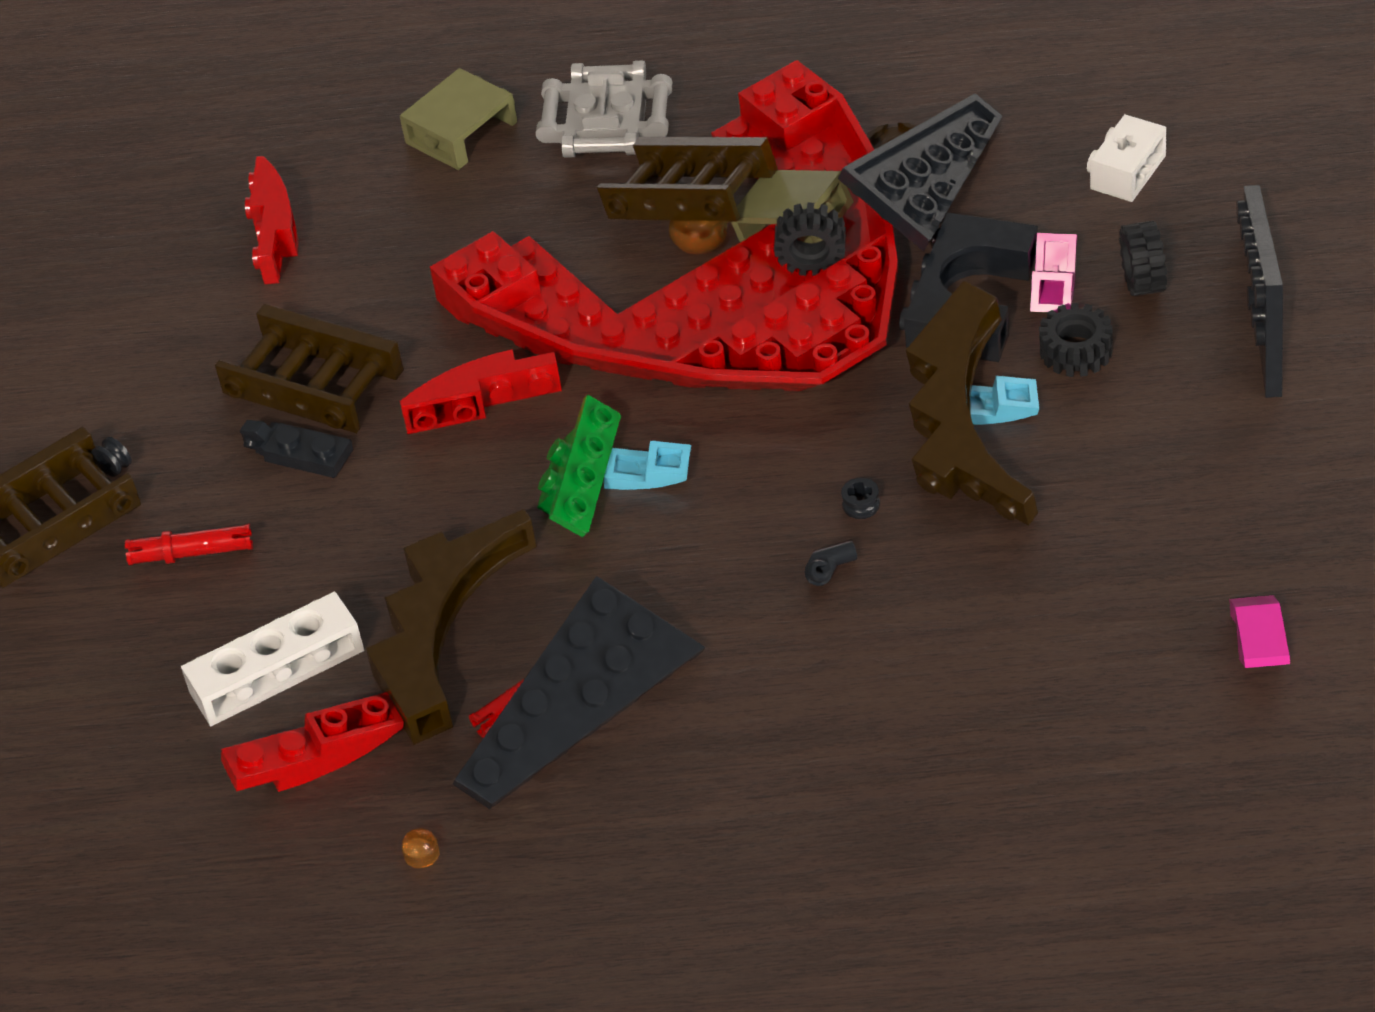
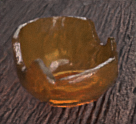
(698, 236)

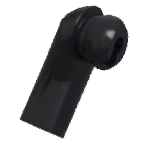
(825, 560)

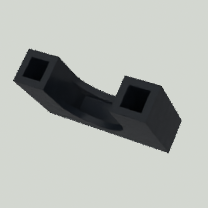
(964, 249)

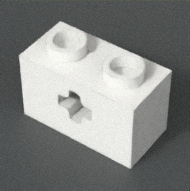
(1127, 157)

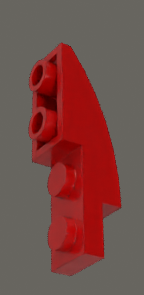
(272, 220)
(487, 381)
(323, 745)

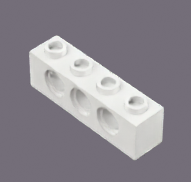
(272, 658)

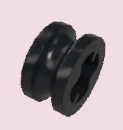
(111, 456)
(860, 508)

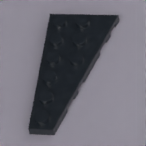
(923, 170)
(1266, 287)
(584, 678)

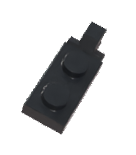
(297, 447)

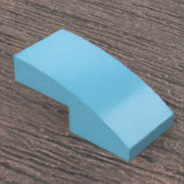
(1005, 401)
(660, 467)

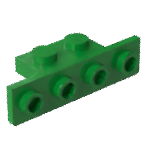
(578, 467)

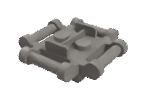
(606, 110)

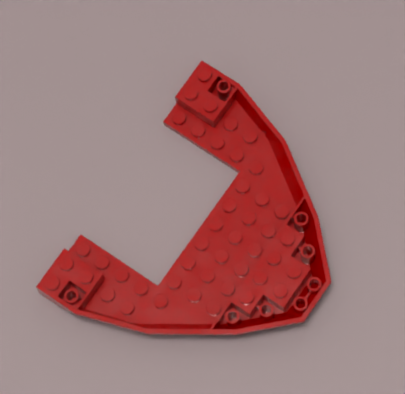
(732, 318)

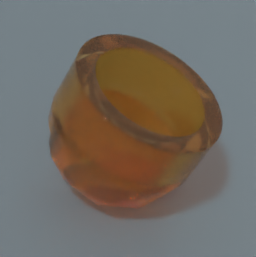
(416, 852)

